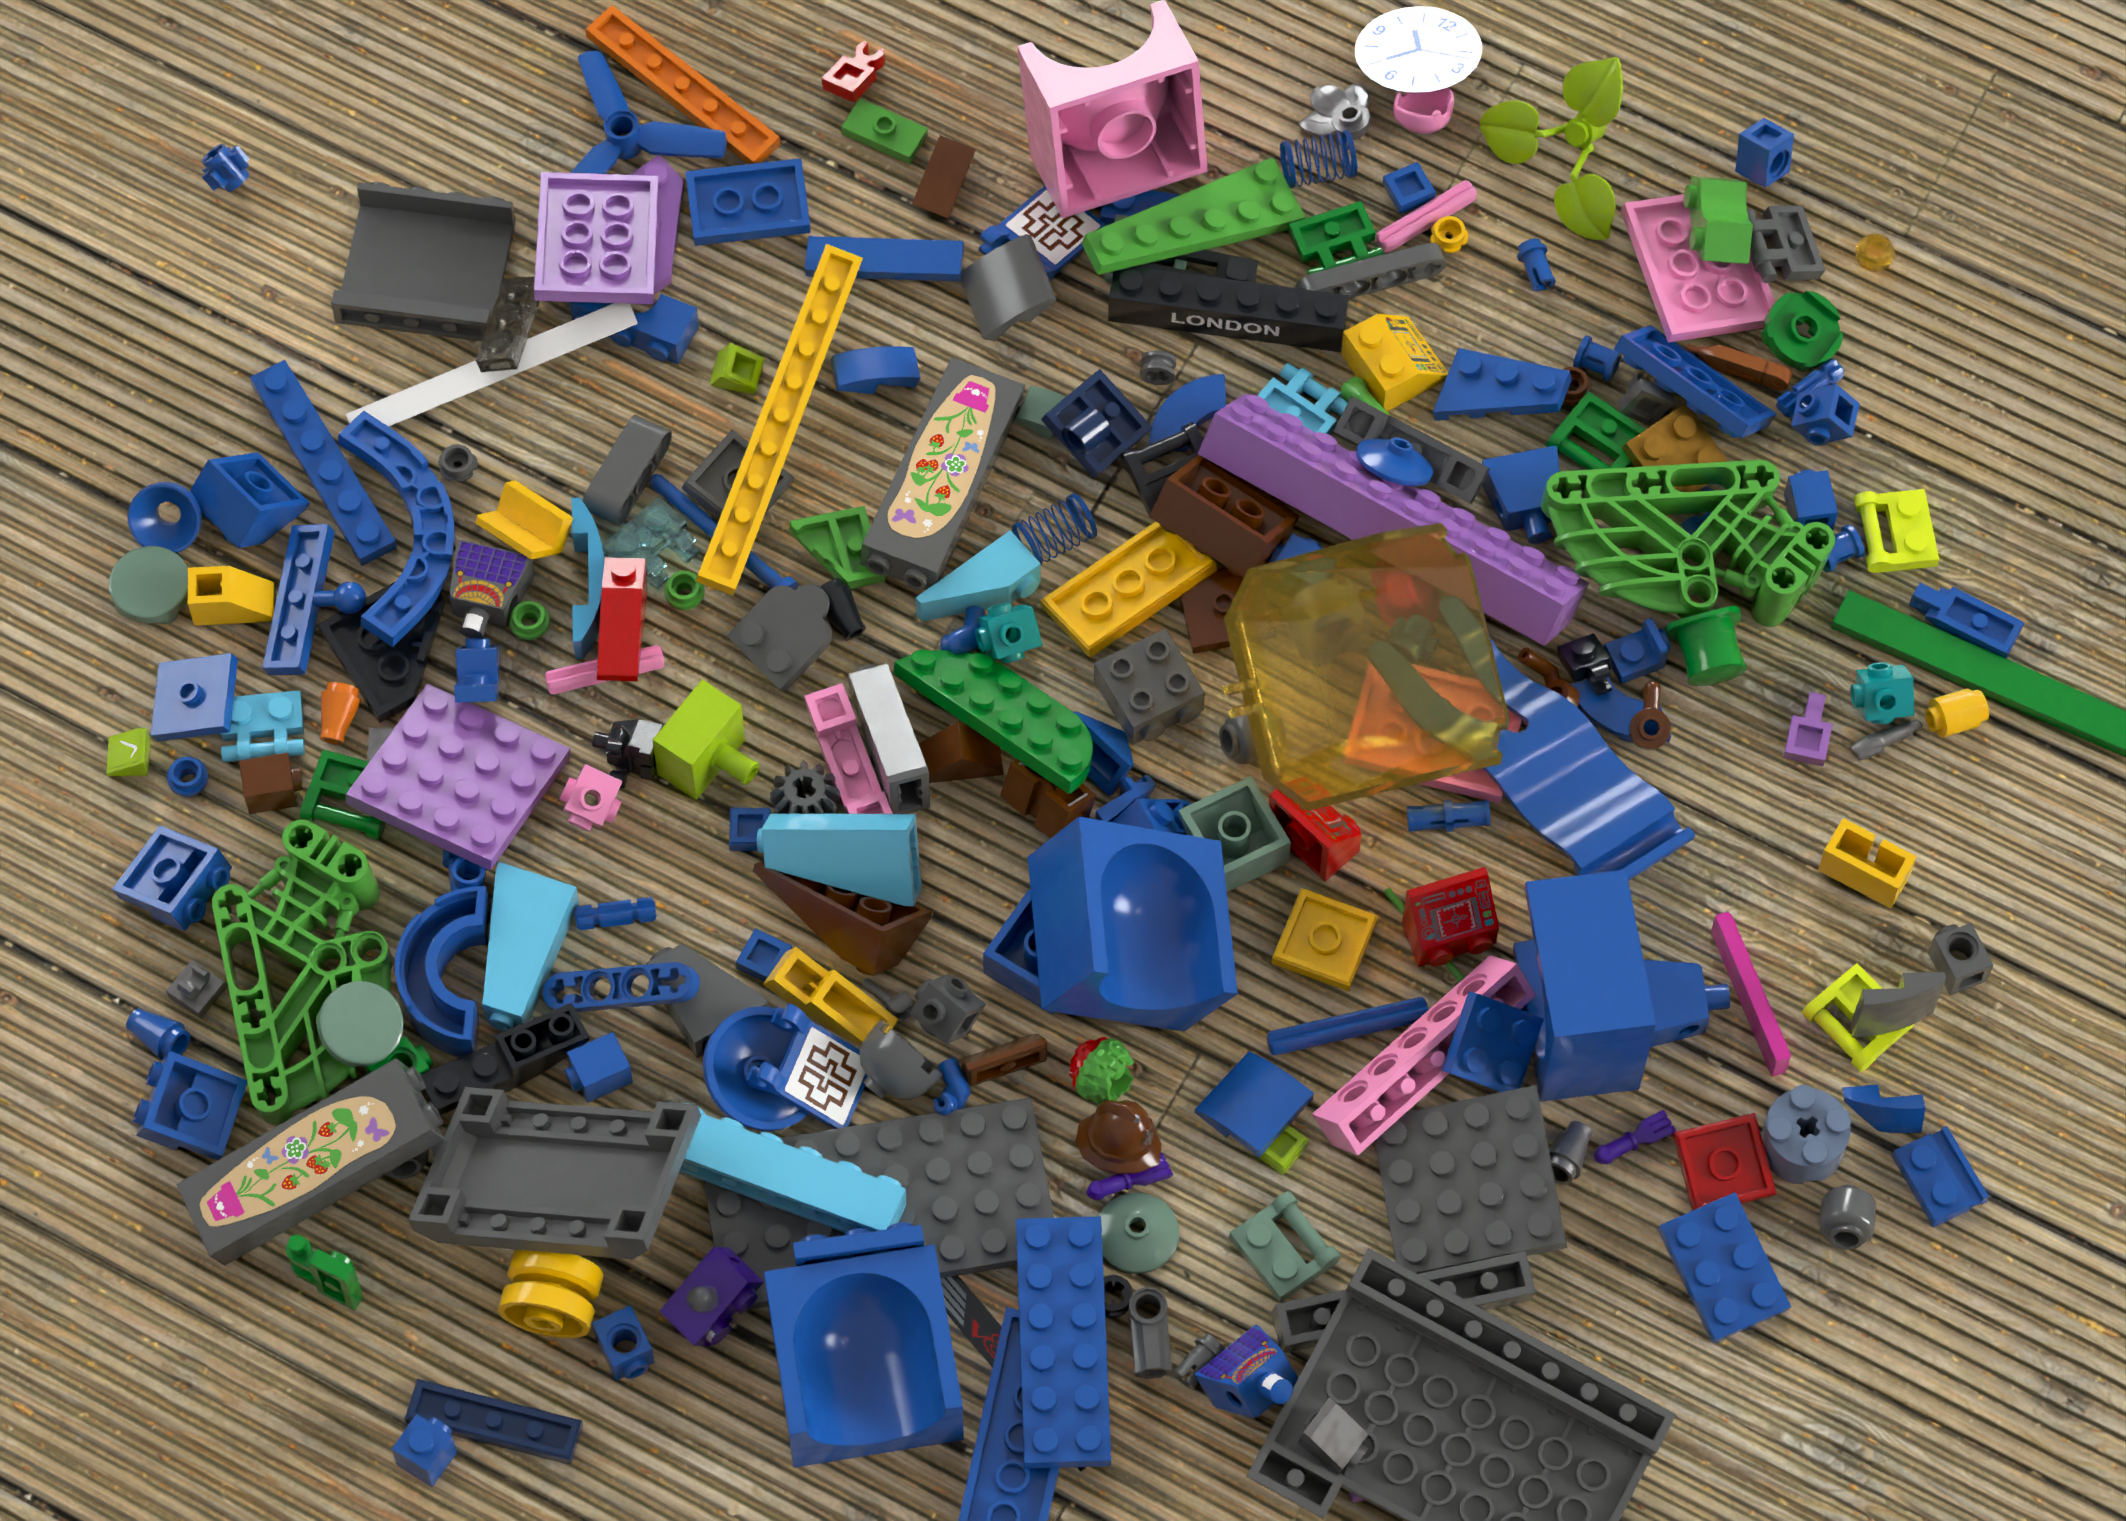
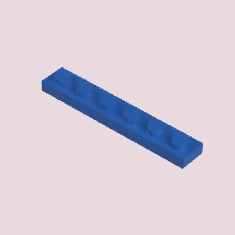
(323, 463)

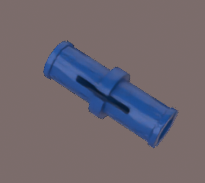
(1448, 816)

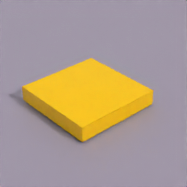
(1325, 939)

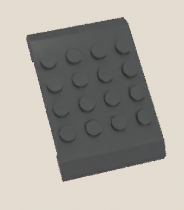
(553, 1175)

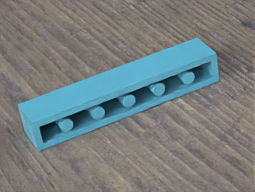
(792, 1177)

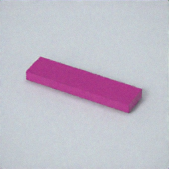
(1750, 993)

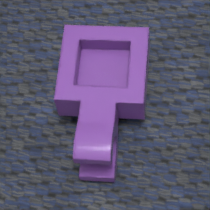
(1808, 735)

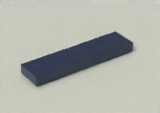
(497, 1421)

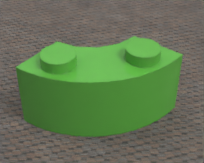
(1719, 219)

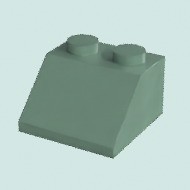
(1245, 826)

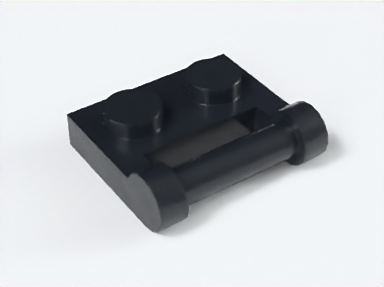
(1151, 485)

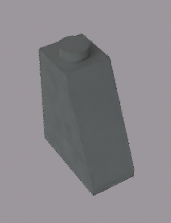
(714, 1002)

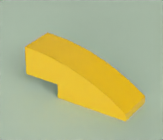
(826, 997)

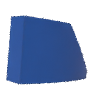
(1128, 794)
(1886, 1114)

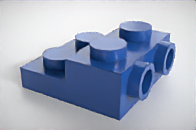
(174, 878)
(189, 1105)

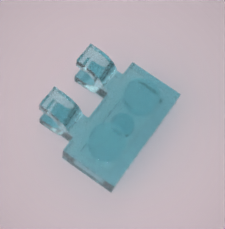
(648, 535)

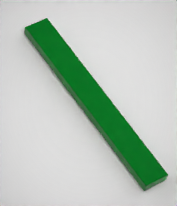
(1982, 671)

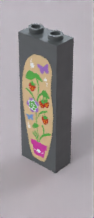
(941, 475)
(311, 1161)

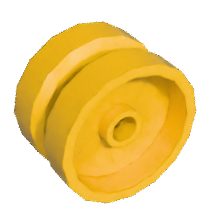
(550, 1293)

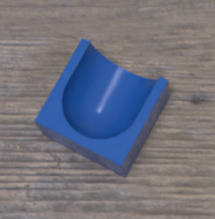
(1131, 924)
(1586, 986)
(864, 1355)

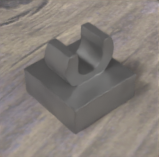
(1645, 401)
(196, 989)

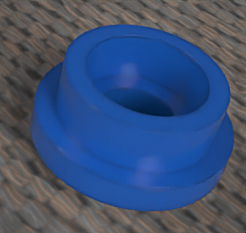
(186, 766)

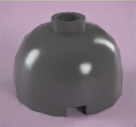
(895, 1065)

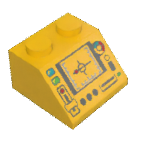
(1392, 359)

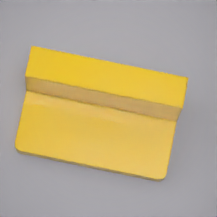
(527, 522)

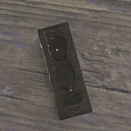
(508, 326)

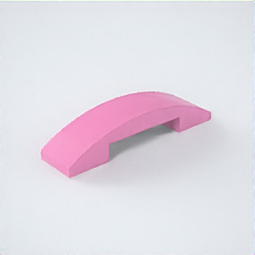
(845, 751)

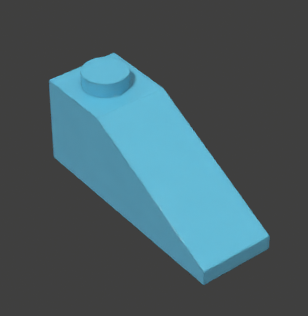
(987, 579)

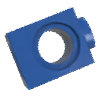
(1764, 152)
(619, 1327)

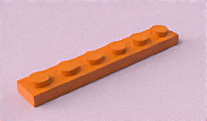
(682, 85)

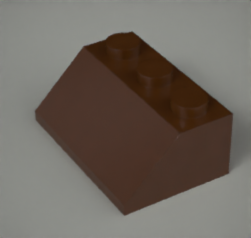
(1222, 515)

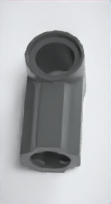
(1150, 1336)

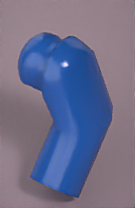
(956, 1090)

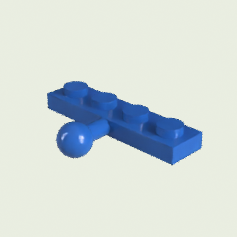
(300, 598)

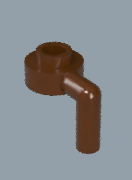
(1550, 674)
(1651, 694)

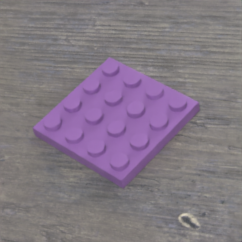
(458, 776)

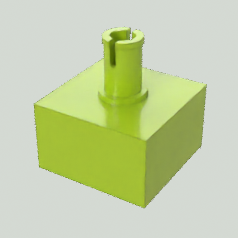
(703, 741)

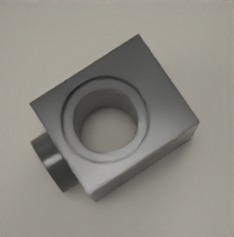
(1960, 973)

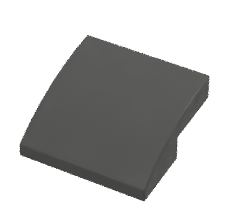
(1007, 287)
(1894, 1009)

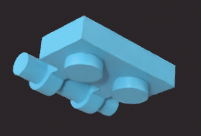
(1287, 399)
(263, 717)

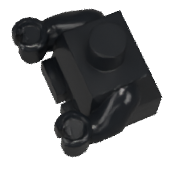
(629, 748)

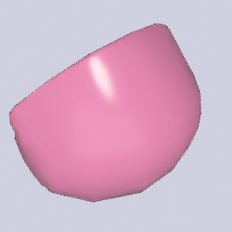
(1424, 111)

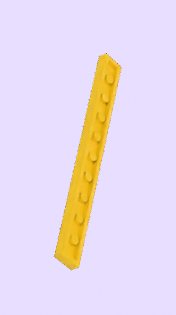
(779, 420)

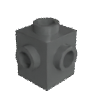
(946, 1008)

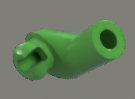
(1358, 388)

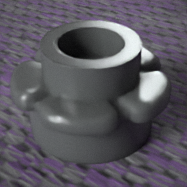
(457, 454)

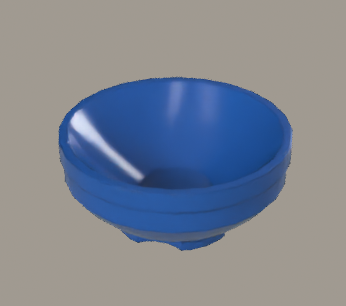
(151, 529)

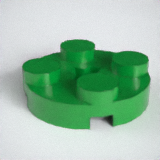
(1788, 345)

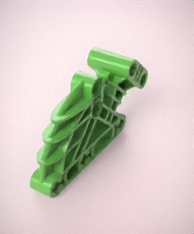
(1634, 502)
(318, 882)

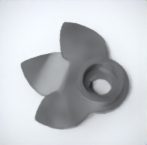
(1338, 111)

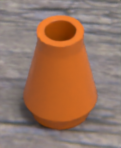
(338, 709)

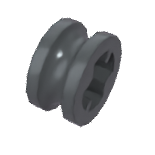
(1158, 367)

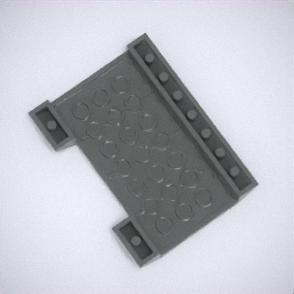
(1458, 1414)

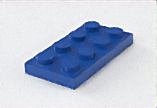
(1694, 380)

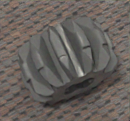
(805, 782)

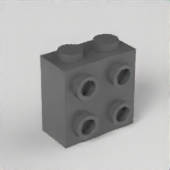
(1149, 687)

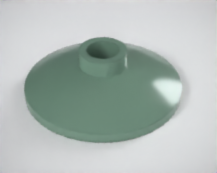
(1138, 1251)

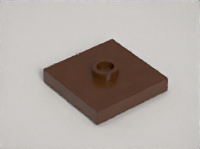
(1205, 610)

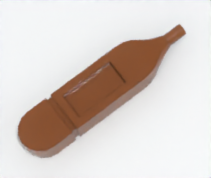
(1744, 366)

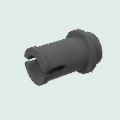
(1204, 1351)

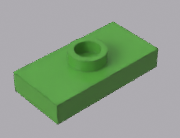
(884, 131)

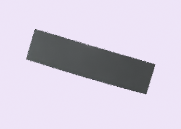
(1451, 468)

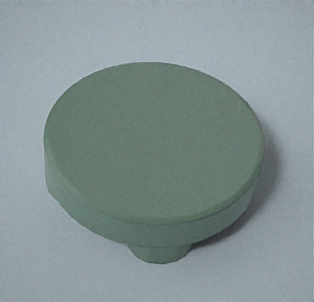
(149, 585)
(360, 1024)

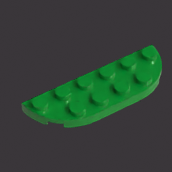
(1004, 711)

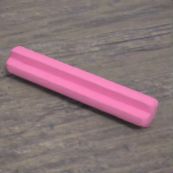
(1426, 216)
(585, 673)

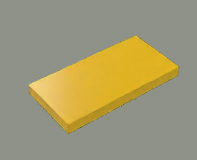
(1126, 587)

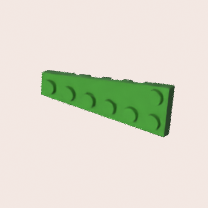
(1214, 215)

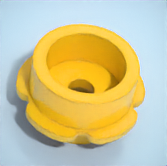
(1449, 226)

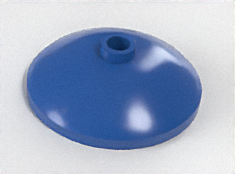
(732, 1049)

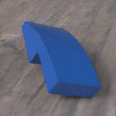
(868, 367)

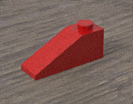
(621, 619)

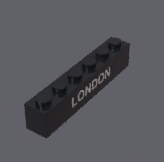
(1228, 308)

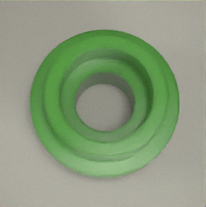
(683, 580)
(529, 610)

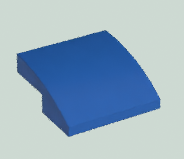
(1254, 1103)

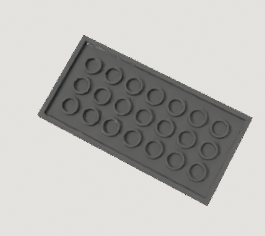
(961, 1176)

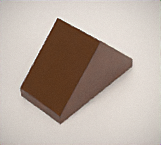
(960, 754)

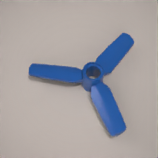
(652, 137)

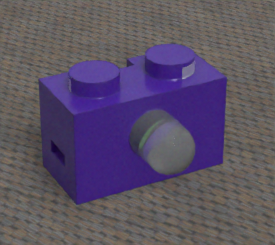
(712, 1296)

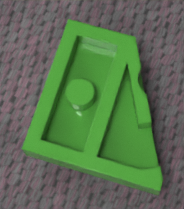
(836, 544)

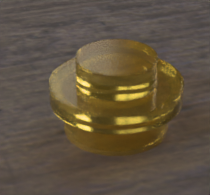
(1874, 252)

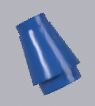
(158, 1032)

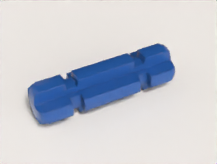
(1829, 374)
(615, 913)

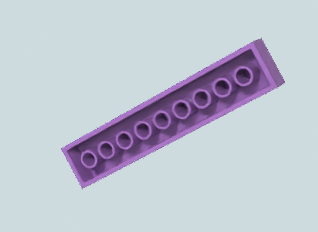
(1337, 490)

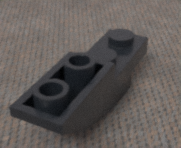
(510, 1061)

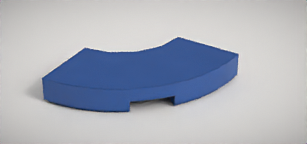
(1190, 403)
(1612, 710)

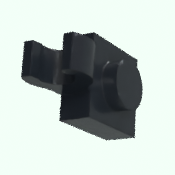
(1587, 660)

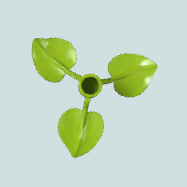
(1511, 132)

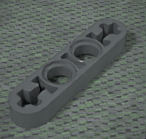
(1378, 272)

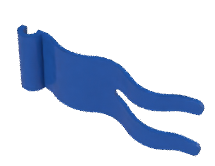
(1576, 787)

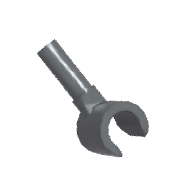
(899, 1006)

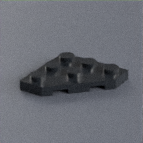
(382, 673)

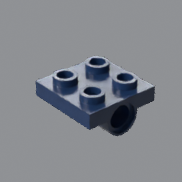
(1096, 423)

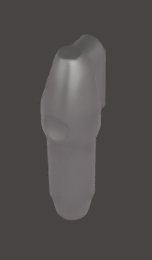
(1877, 741)

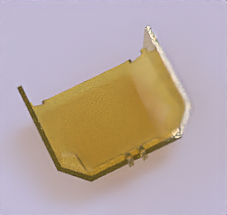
(1366, 667)

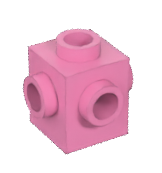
(599, 785)

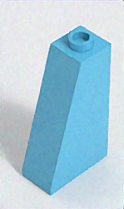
(847, 851)
(524, 941)

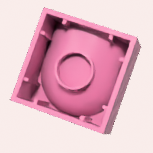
(1117, 124)

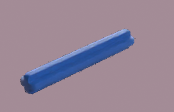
(1346, 1026)

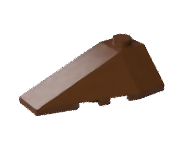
(855, 926)

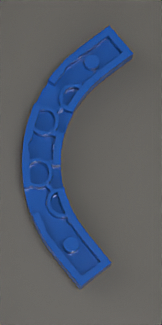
(431, 521)

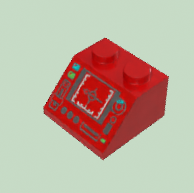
(1317, 836)
(1450, 918)

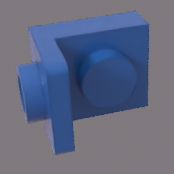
(1639, 652)

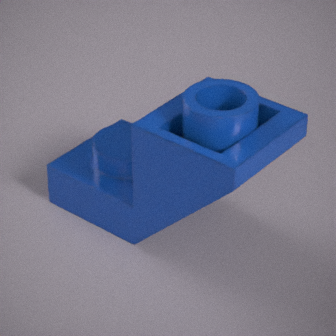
(477, 671)

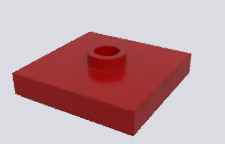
(1724, 1160)

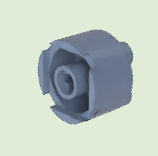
(1827, 1131)

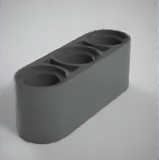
(627, 470)

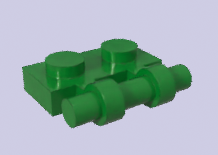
(1334, 232)
(330, 1273)

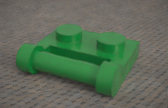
(1599, 426)
(334, 778)

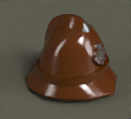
(1119, 1138)

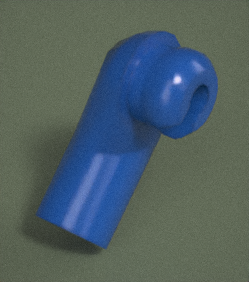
(964, 638)

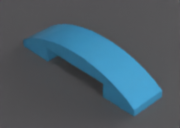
(587, 617)

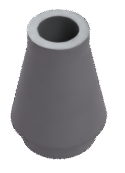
(1569, 1152)

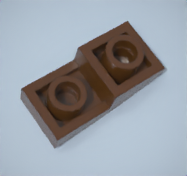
(943, 177)

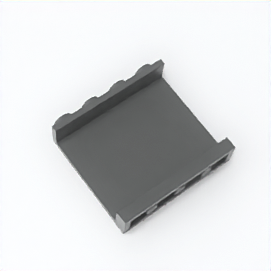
(425, 261)

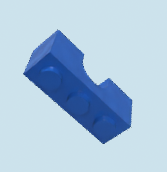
(660, 332)

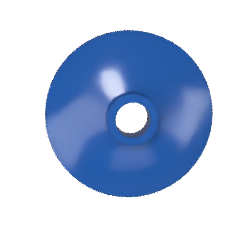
(1394, 461)

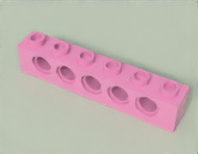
(1413, 1060)

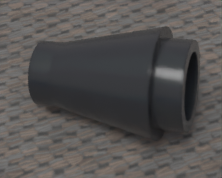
(843, 609)

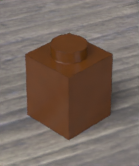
(270, 783)

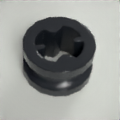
(1117, 1310)

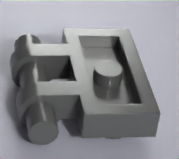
(1792, 244)

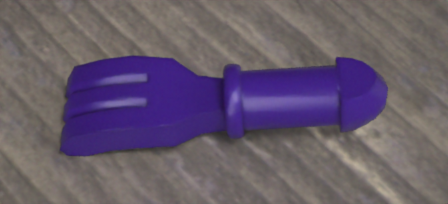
(1647, 1132)
(1099, 1189)

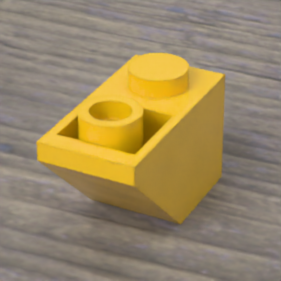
(229, 596)

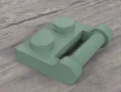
(1272, 1253)

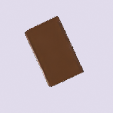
(1004, 1059)

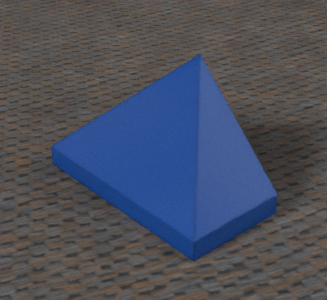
(1110, 754)

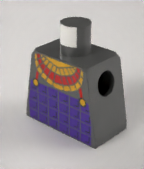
(487, 585)

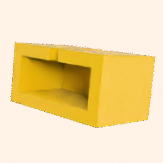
(1848, 863)

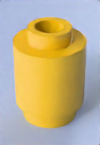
(1956, 712)

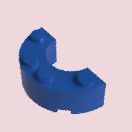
(423, 952)

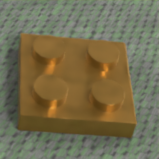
(1674, 441)

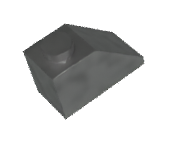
(1334, 1437)

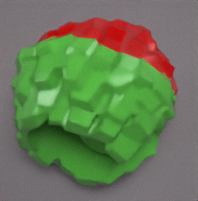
(1101, 1070)

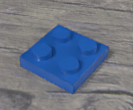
(1492, 1043)

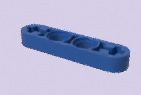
(621, 983)

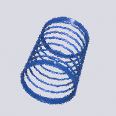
(1286, 149)
(1071, 507)

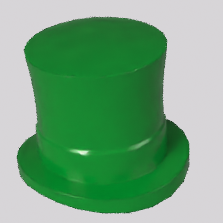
(1709, 646)

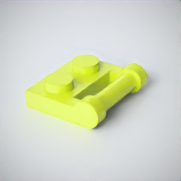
(1908, 526)
(1845, 995)

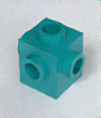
(1020, 636)
(1883, 692)

